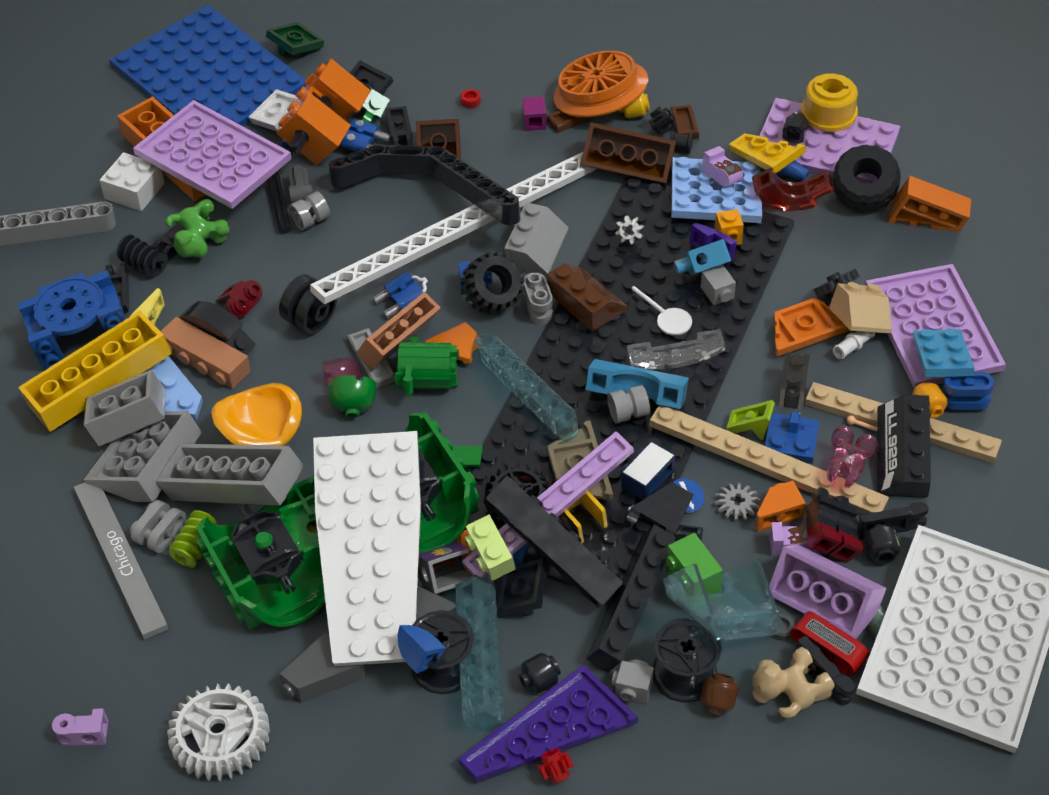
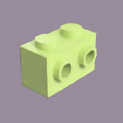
(490, 547)

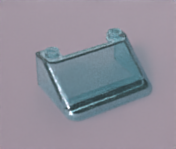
(741, 609)

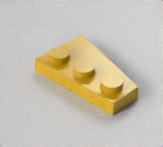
(766, 153)

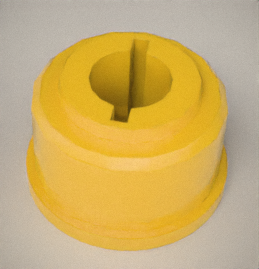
(830, 102)

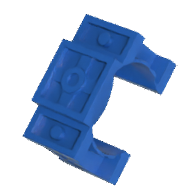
(68, 309)

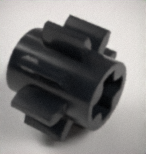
(661, 120)

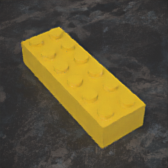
(102, 363)

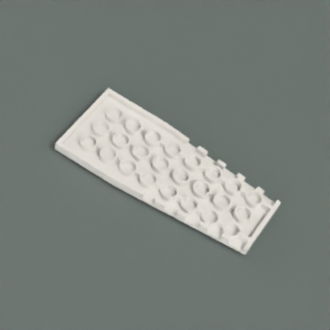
(368, 541)

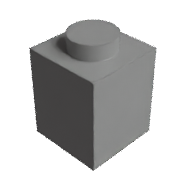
(718, 284)

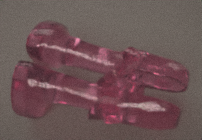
(851, 465)

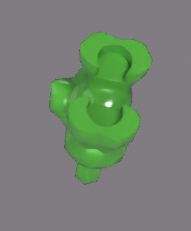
(195, 220)

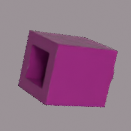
(534, 113)

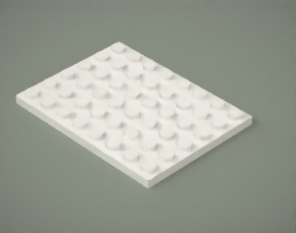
(962, 639)

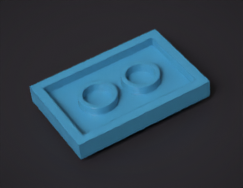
(943, 353)

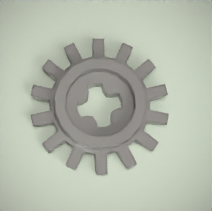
(737, 510)

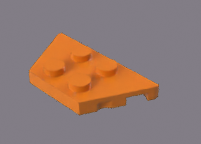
(805, 325)

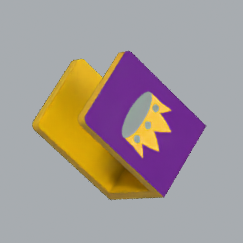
(592, 506)

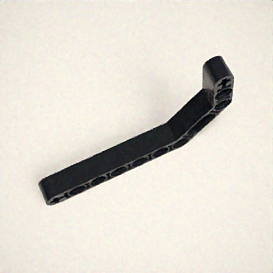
(428, 161)

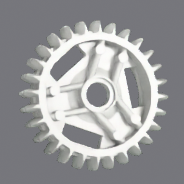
(217, 749)

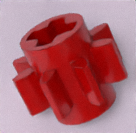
(555, 765)

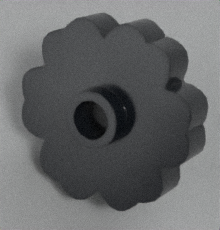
(833, 280)

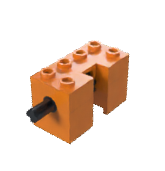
(320, 114)

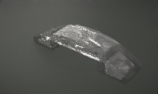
(676, 354)

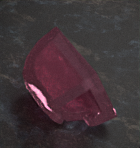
(341, 367)

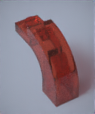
(791, 195)

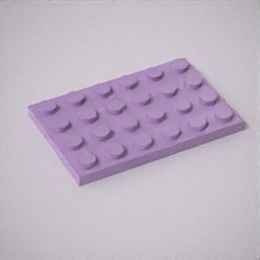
(825, 147)
(212, 154)
(935, 301)

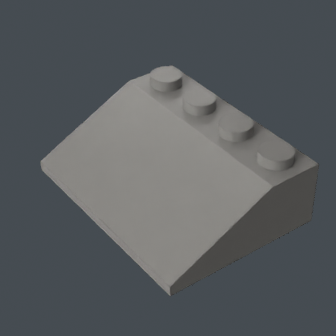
(137, 459)

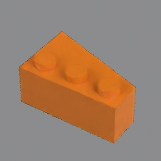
(929, 205)

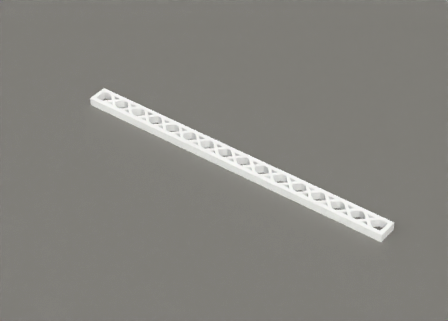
(442, 229)

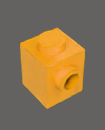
(730, 224)

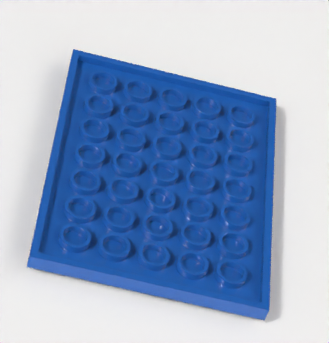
(208, 63)

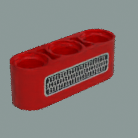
(833, 642)

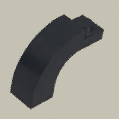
(219, 324)

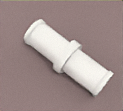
(852, 343)

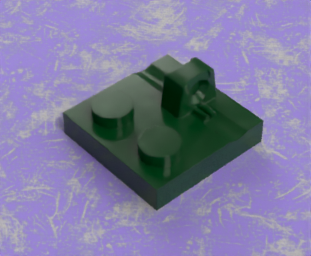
(294, 39)

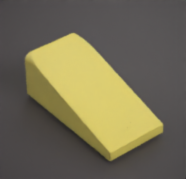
(152, 306)

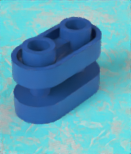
(968, 391)

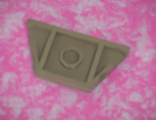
(568, 453)

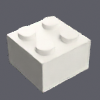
(131, 182)

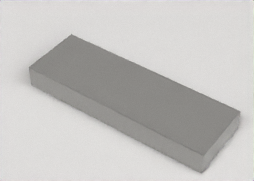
(382, 373)

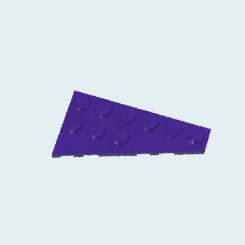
(562, 718)

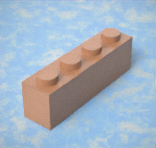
(398, 329)
(206, 353)

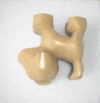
(772, 681)

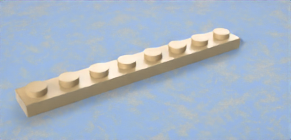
(941, 433)

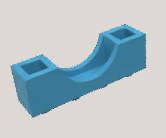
(661, 387)

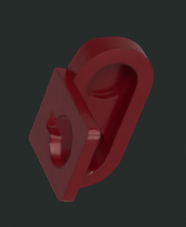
(241, 297)

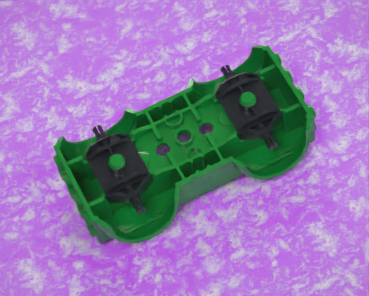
(274, 563)

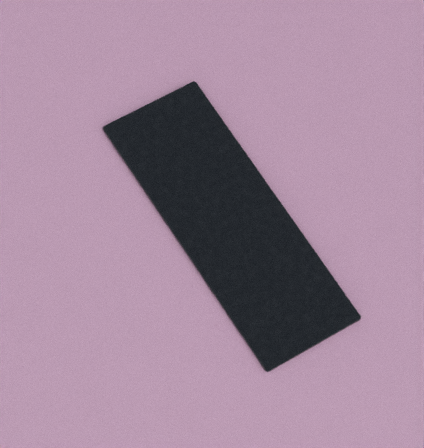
(570, 348)

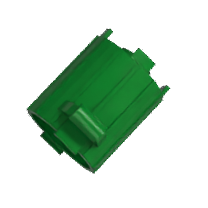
(426, 365)

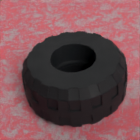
(870, 160)

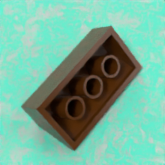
(628, 153)

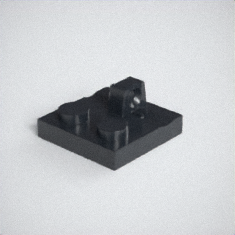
(371, 77)
(522, 589)

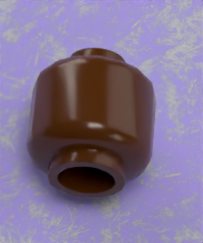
(719, 693)

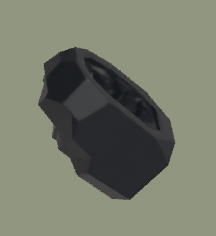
(795, 128)

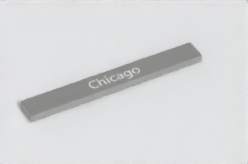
(121, 560)

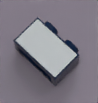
(647, 470)

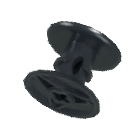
(458, 638)
(684, 659)

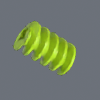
(185, 547)

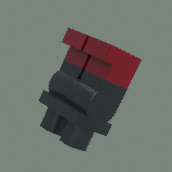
(834, 524)

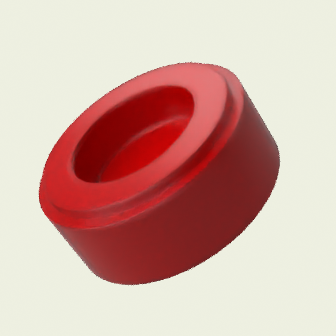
(470, 98)

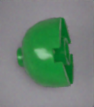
(352, 395)

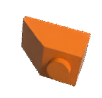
(781, 504)

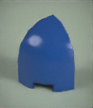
(418, 646)

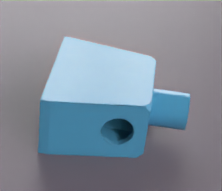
(710, 256)

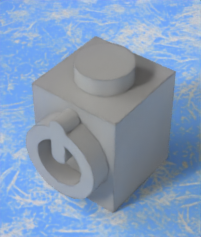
(633, 681)

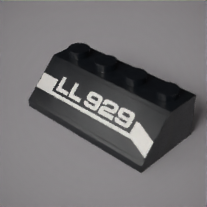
(904, 447)

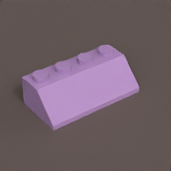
(825, 588)

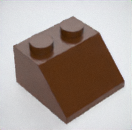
(440, 134)

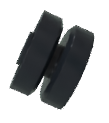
(303, 308)

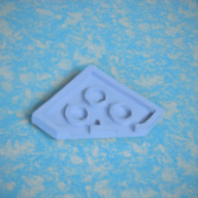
(179, 391)

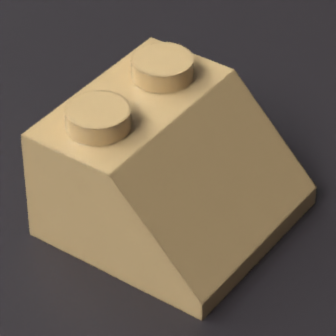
(862, 307)

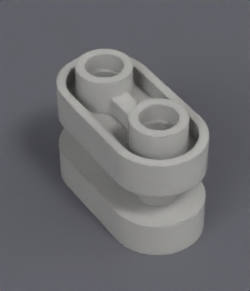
(538, 298)
(157, 526)

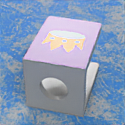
(437, 555)

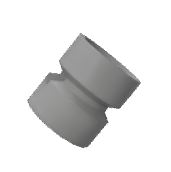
(310, 210)
(633, 402)

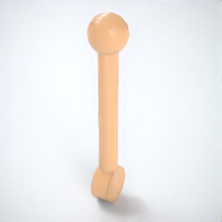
(851, 420)

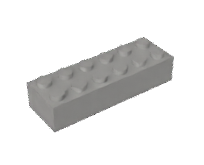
(230, 473)

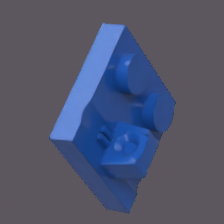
(793, 435)

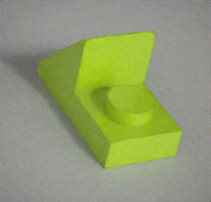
(751, 417)

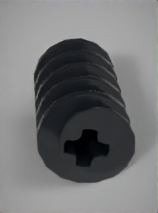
(141, 256)

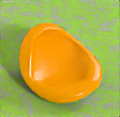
(259, 415)

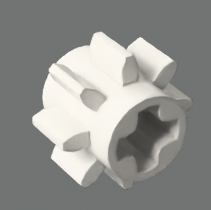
(635, 229)

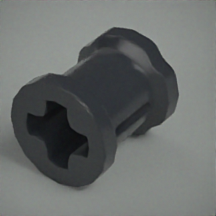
(682, 141)

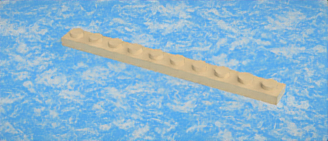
(762, 458)

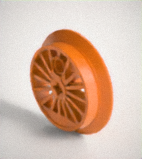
(599, 90)

